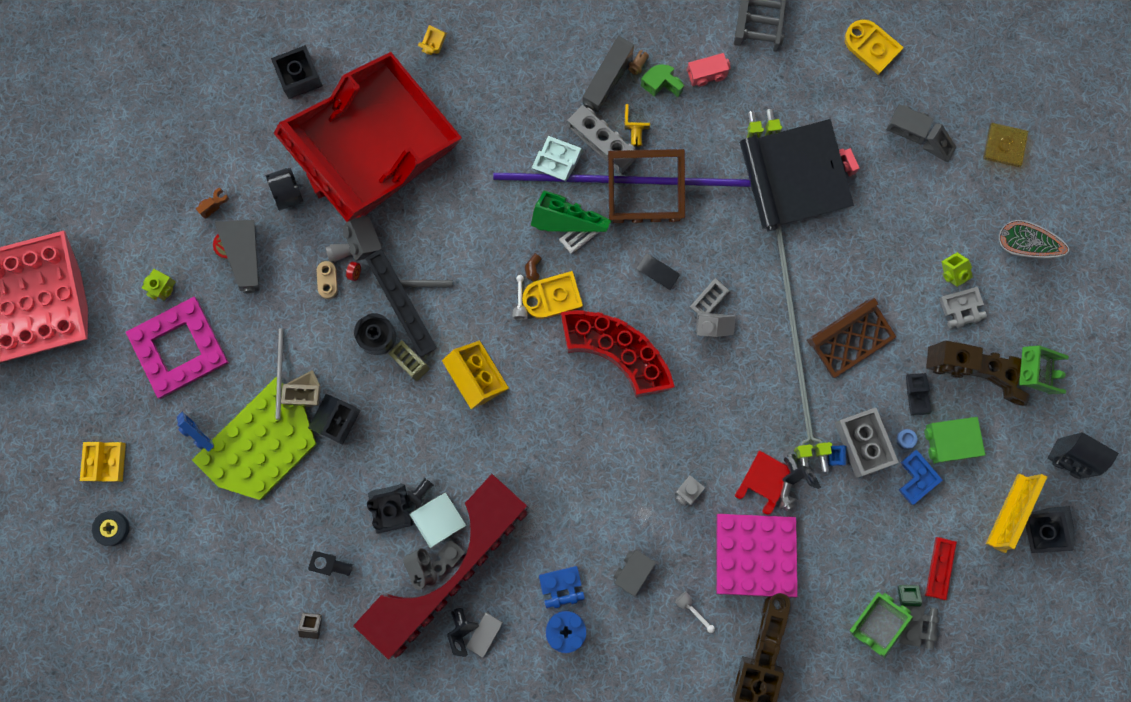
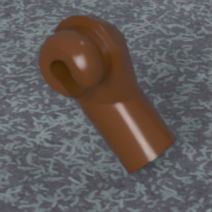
(530, 268)

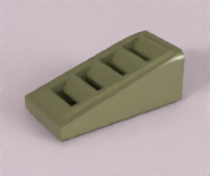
(418, 369)

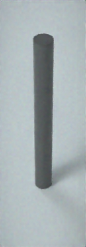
(425, 283)

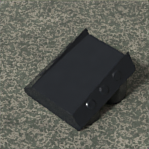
(389, 508)

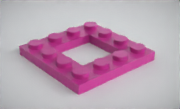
(211, 355)

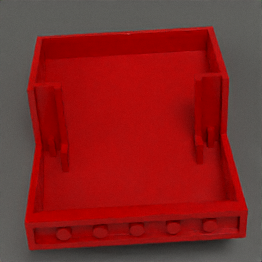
(368, 136)

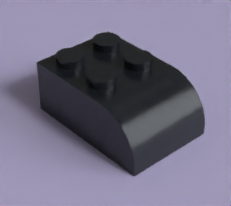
(1082, 456)

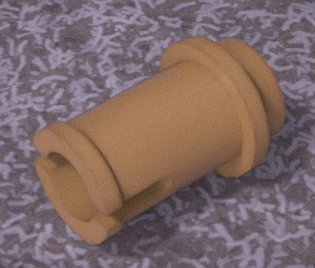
(636, 66)

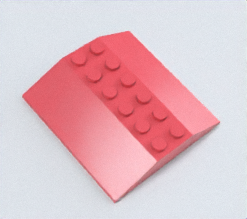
(40, 297)

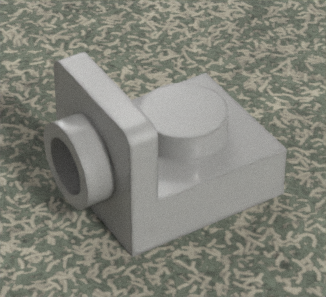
(689, 491)

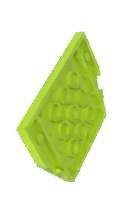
(256, 448)

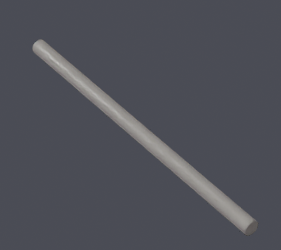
(279, 374)

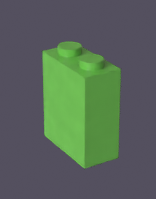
(954, 440)

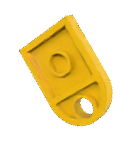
(873, 45)
(553, 296)

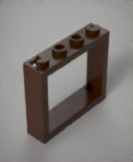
(653, 216)

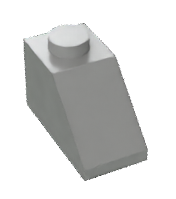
(715, 324)

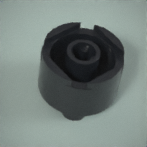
(284, 188)
(371, 324)

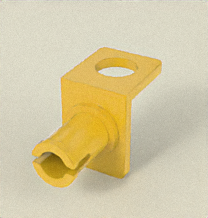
(636, 129)

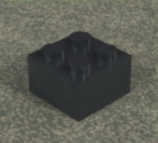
(296, 72)

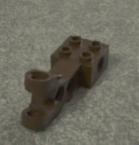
(966, 359)
(759, 677)

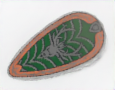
(1031, 241)

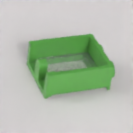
(1038, 369)
(881, 624)

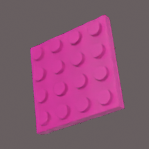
(756, 555)

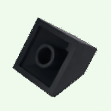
(1051, 530)

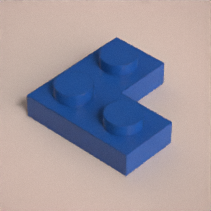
(189, 428)
(923, 478)

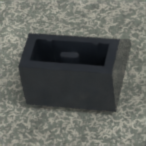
(334, 419)

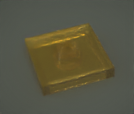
(1005, 145)

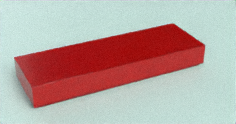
(940, 568)

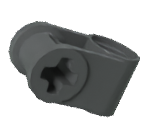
(418, 567)

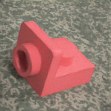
(849, 161)

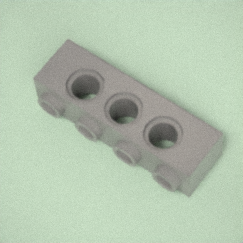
(591, 136)

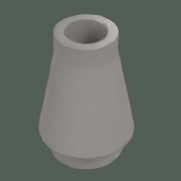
(337, 252)

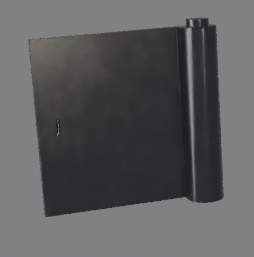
(796, 174)

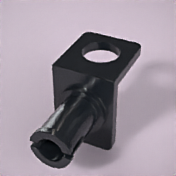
(799, 472)
(419, 493)
(332, 564)
(462, 629)

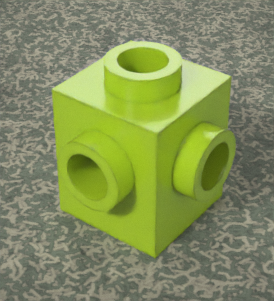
(957, 269)
(158, 285)

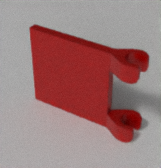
(765, 479)

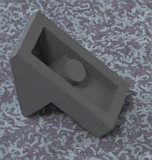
(940, 143)

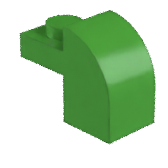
(660, 77)

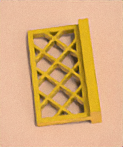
(1015, 512)

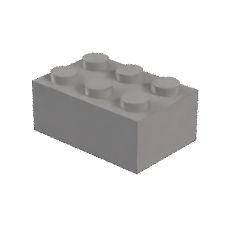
(866, 442)

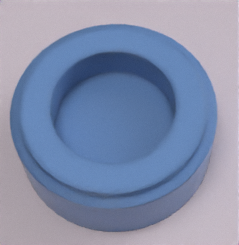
(907, 439)

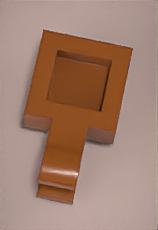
(210, 205)

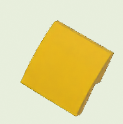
(102, 461)

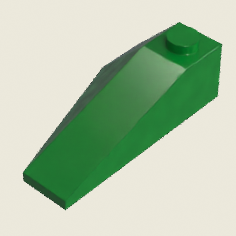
(556, 214)

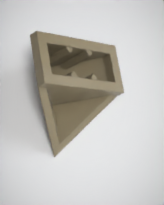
(302, 391)

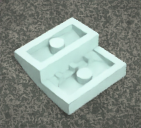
(557, 158)
(437, 520)

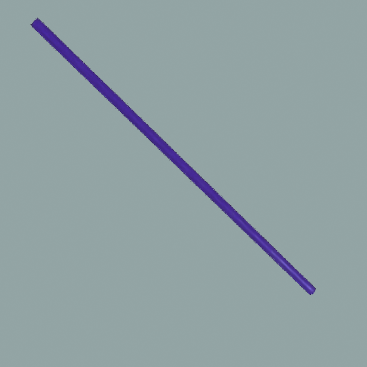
(623, 179)

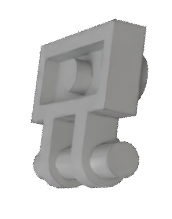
(960, 302)

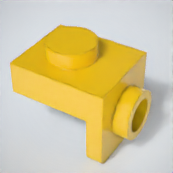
(432, 40)

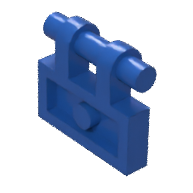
(558, 581)

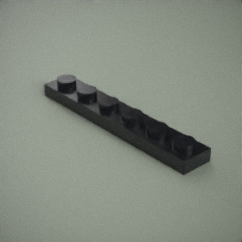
(401, 303)

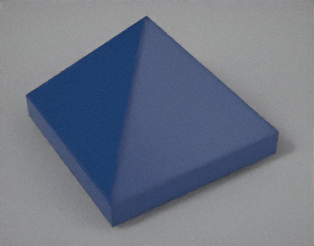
(838, 456)

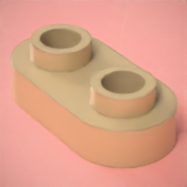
(327, 279)

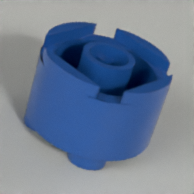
(557, 639)

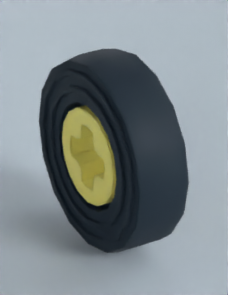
(117, 535)

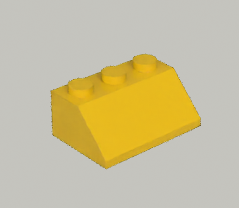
(474, 374)

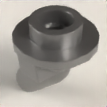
(786, 501)

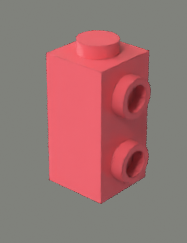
(708, 69)

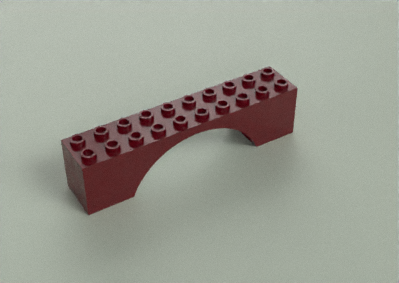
(396, 619)

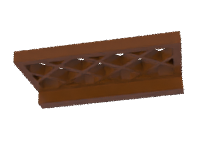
(847, 321)

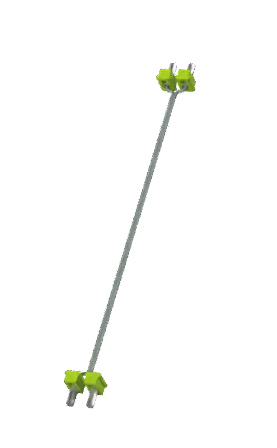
(804, 451)

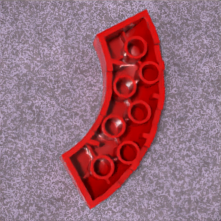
(620, 345)

